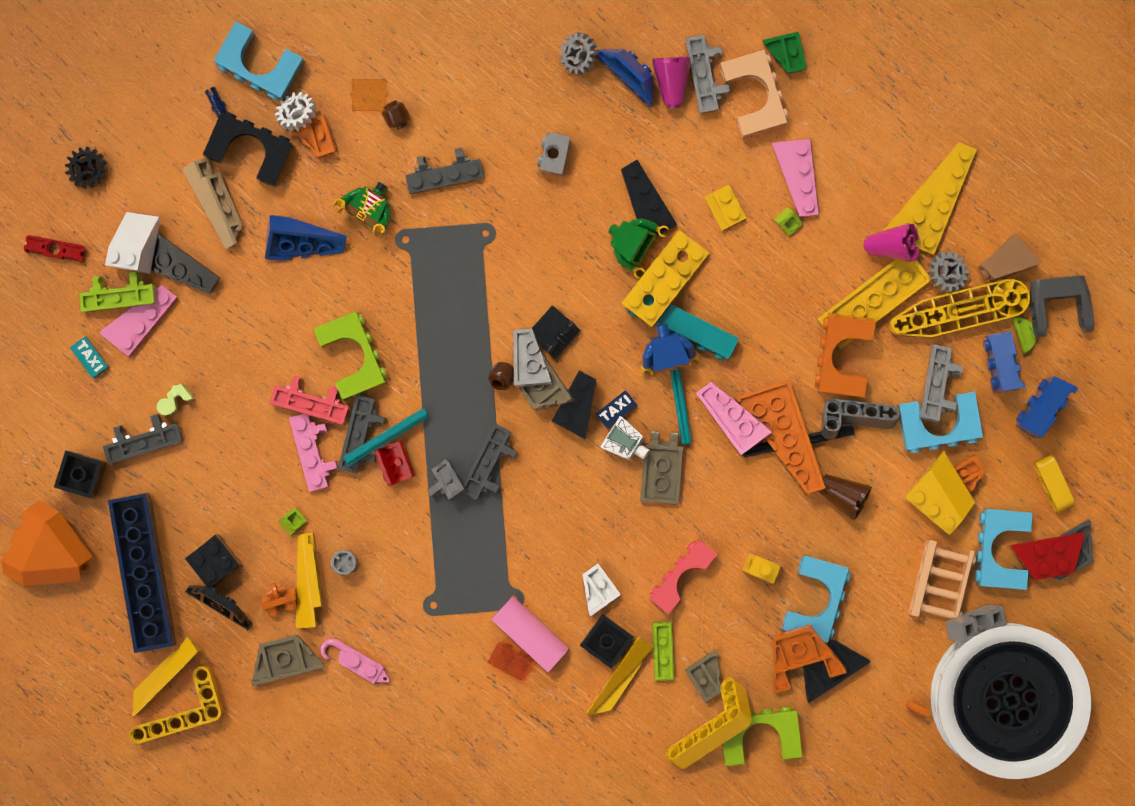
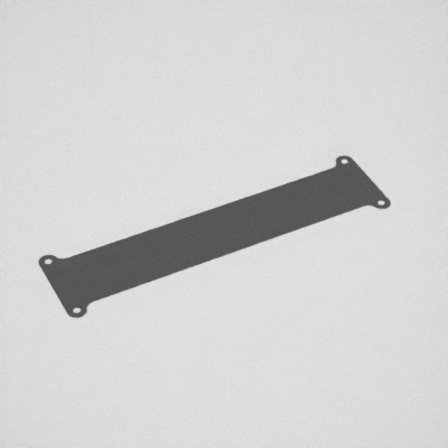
(461, 412)

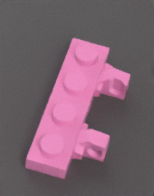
(313, 466)

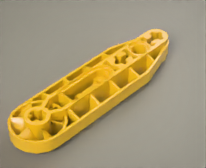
(950, 312)

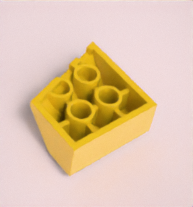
(941, 494)

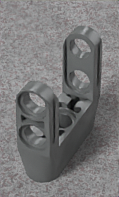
(1058, 289)

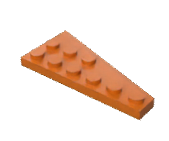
(779, 412)

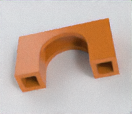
(839, 328)

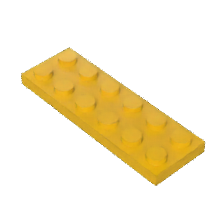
(881, 293)

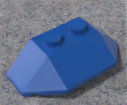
(629, 71)

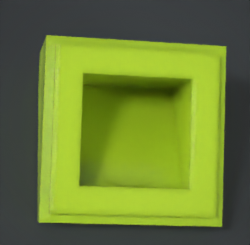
(788, 221)
(292, 521)

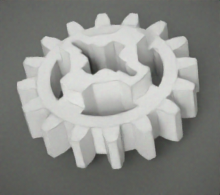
(295, 111)

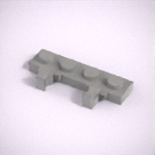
(706, 90)
(938, 371)

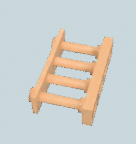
(927, 569)

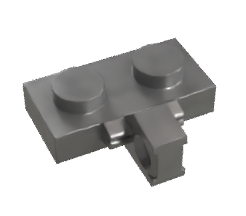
(446, 482)

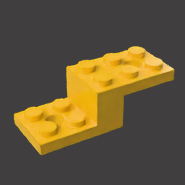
(665, 278)

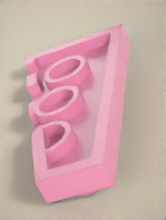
(136, 323)
(735, 421)

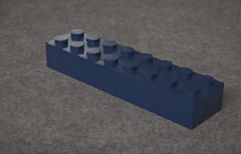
(142, 572)

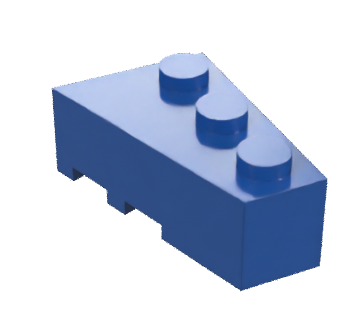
(1002, 362)

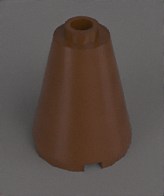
(845, 494)

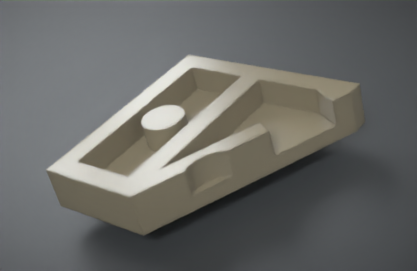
(705, 676)

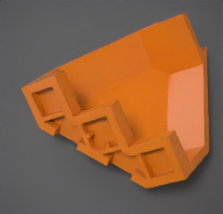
(45, 549)

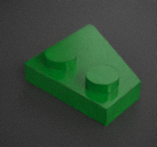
(787, 51)

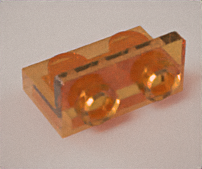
(509, 660)

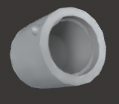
(344, 562)

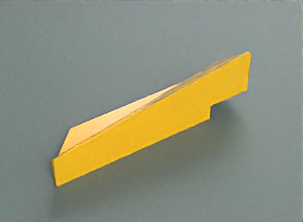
(308, 583)
(163, 675)

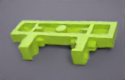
(104, 299)

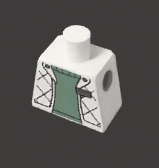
(625, 441)

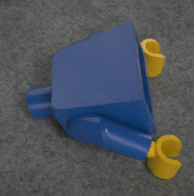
(667, 351)

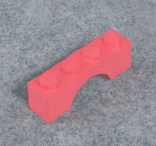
(698, 557)

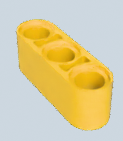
(1054, 483)

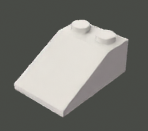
(134, 243)

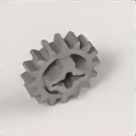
(578, 53)
(955, 275)

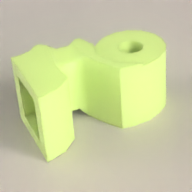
(170, 406)

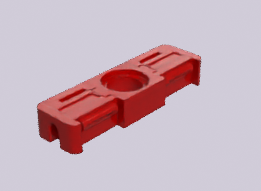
(67, 250)

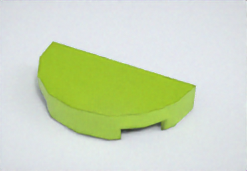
(1024, 333)

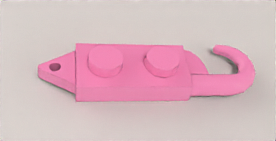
(356, 661)

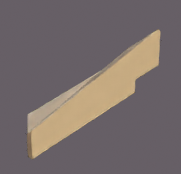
(214, 199)

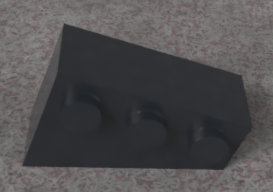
(575, 415)

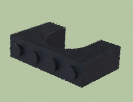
(229, 128)

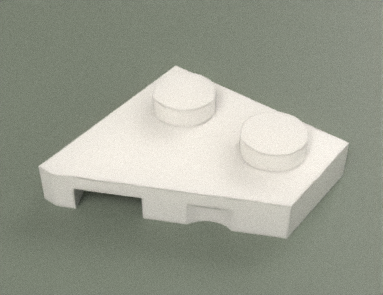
(598, 589)

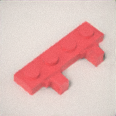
(322, 408)

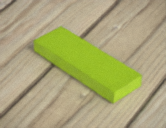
(663, 651)

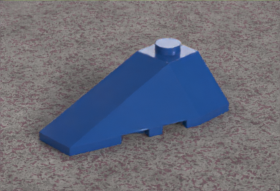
(295, 238)

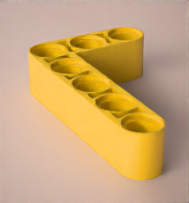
(185, 716)
(717, 730)

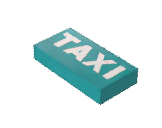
(89, 357)

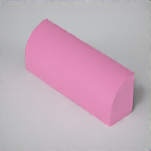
(530, 633)

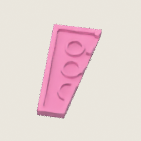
(798, 172)

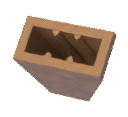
(1008, 259)

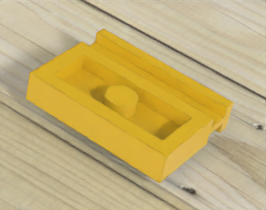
(725, 207)

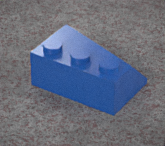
(1043, 406)

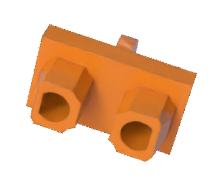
(278, 596)

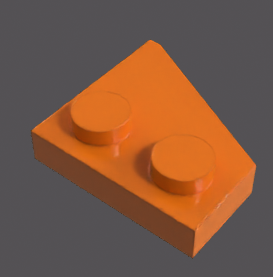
(317, 136)
(970, 471)

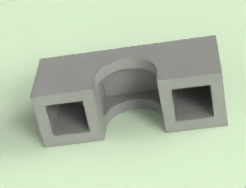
(967, 625)

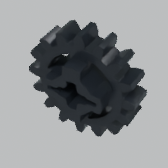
(88, 161)

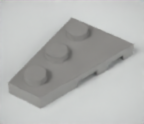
(528, 360)

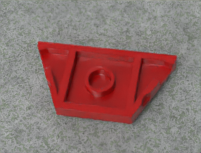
(1050, 556)

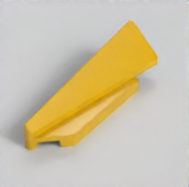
(620, 677)

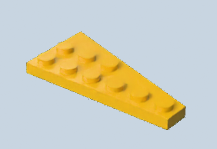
(935, 199)

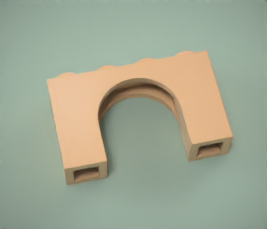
(757, 67)

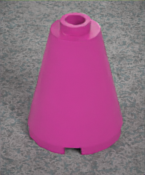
(672, 79)
(894, 243)

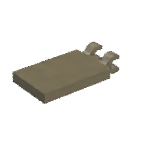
(662, 470)

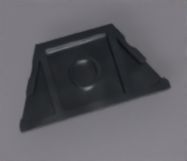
(222, 605)
(817, 677)

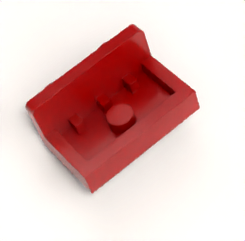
(395, 463)

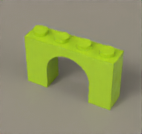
(352, 328)
(783, 721)

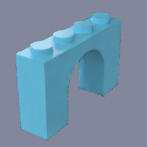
(275, 83)
(966, 426)
(989, 572)
(834, 578)

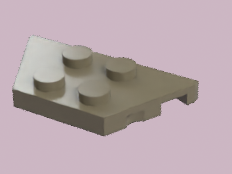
(548, 395)
(284, 659)

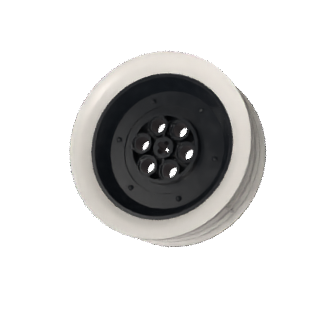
(1054, 716)

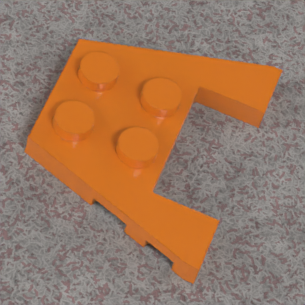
(800, 648)

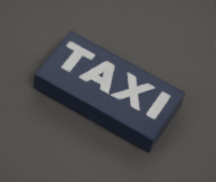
(617, 407)

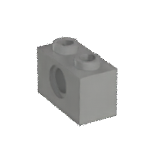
(554, 142)

